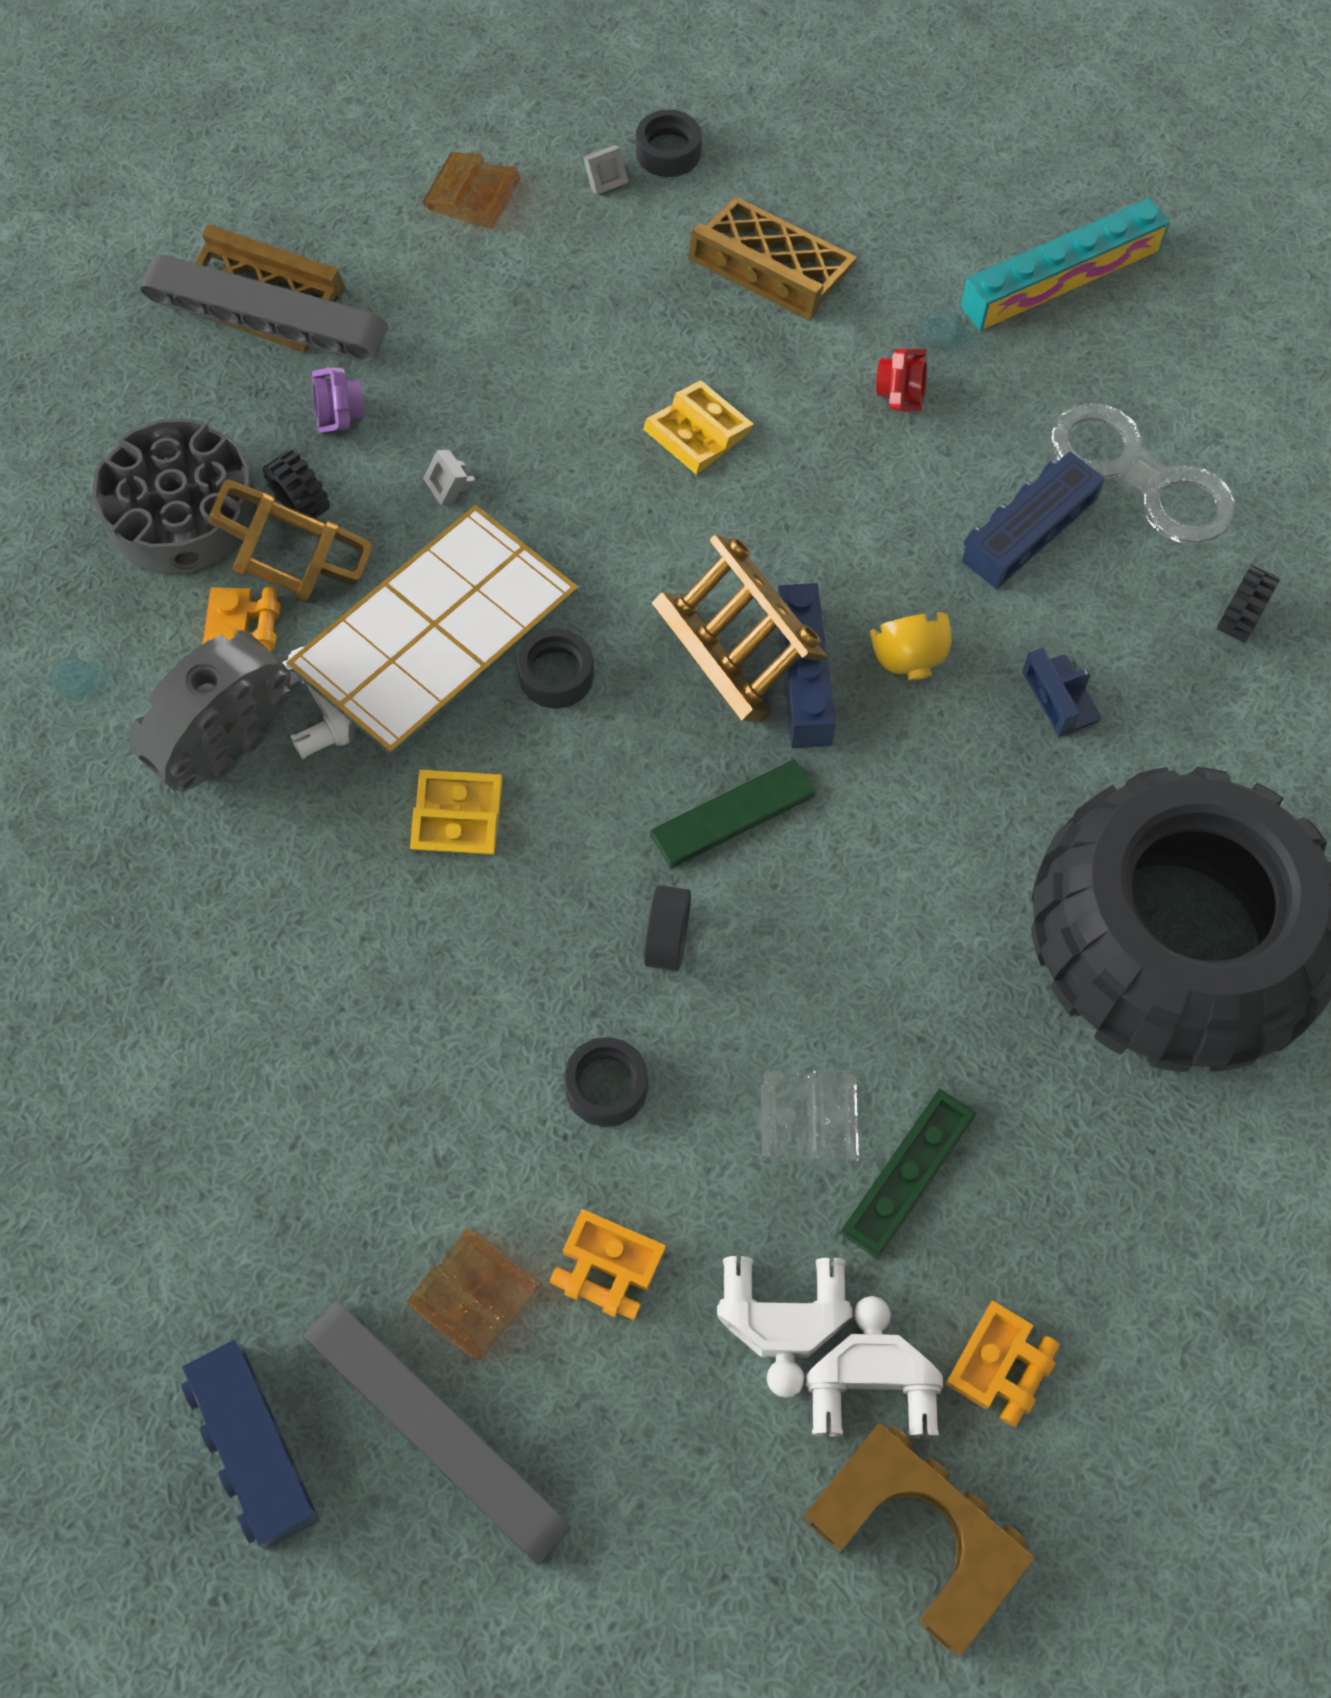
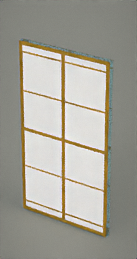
(432, 629)

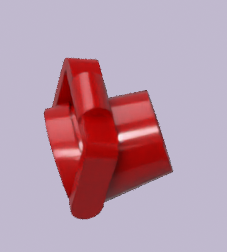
(903, 379)

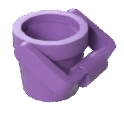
(336, 400)

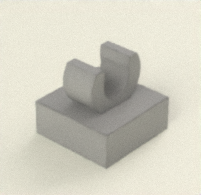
(605, 169)
(447, 478)

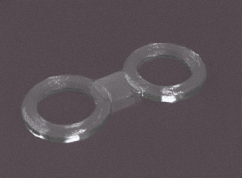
(1147, 475)

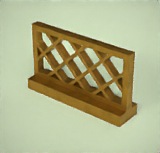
(275, 264)
(763, 271)

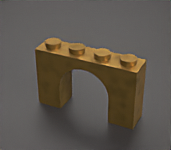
(986, 1557)

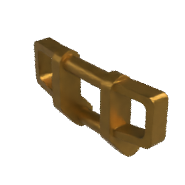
(250, 536)

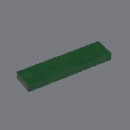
(732, 813)
(908, 1174)

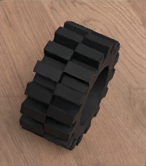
(296, 484)
(1248, 603)

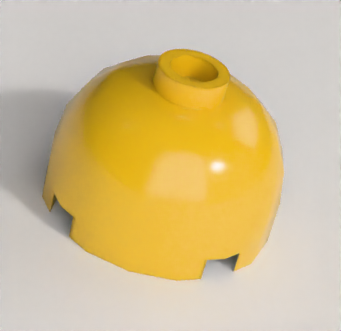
(913, 645)

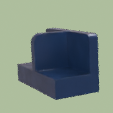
(1060, 691)

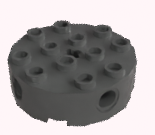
(161, 491)
(210, 710)

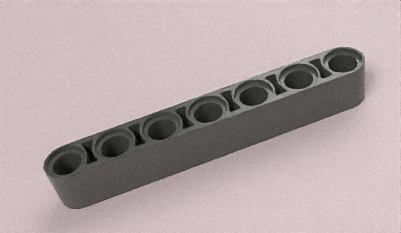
(264, 308)
(438, 1433)

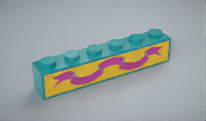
(1064, 264)

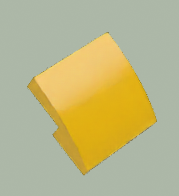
(698, 426)
(456, 812)

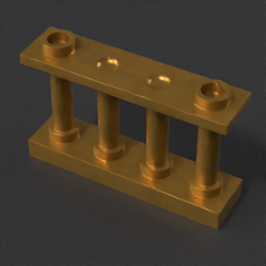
(702, 638)

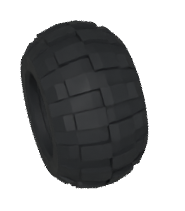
(1135, 986)

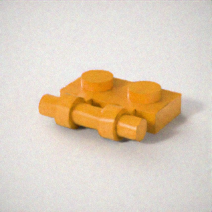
(233, 607)
(613, 1251)
(989, 1357)

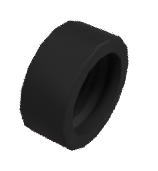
(673, 162)
(555, 641)
(667, 928)
(598, 1049)

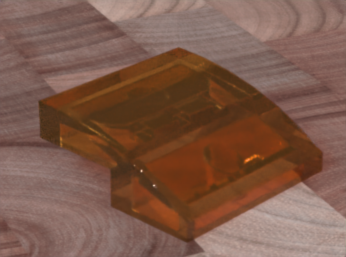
(471, 189)
(473, 1293)

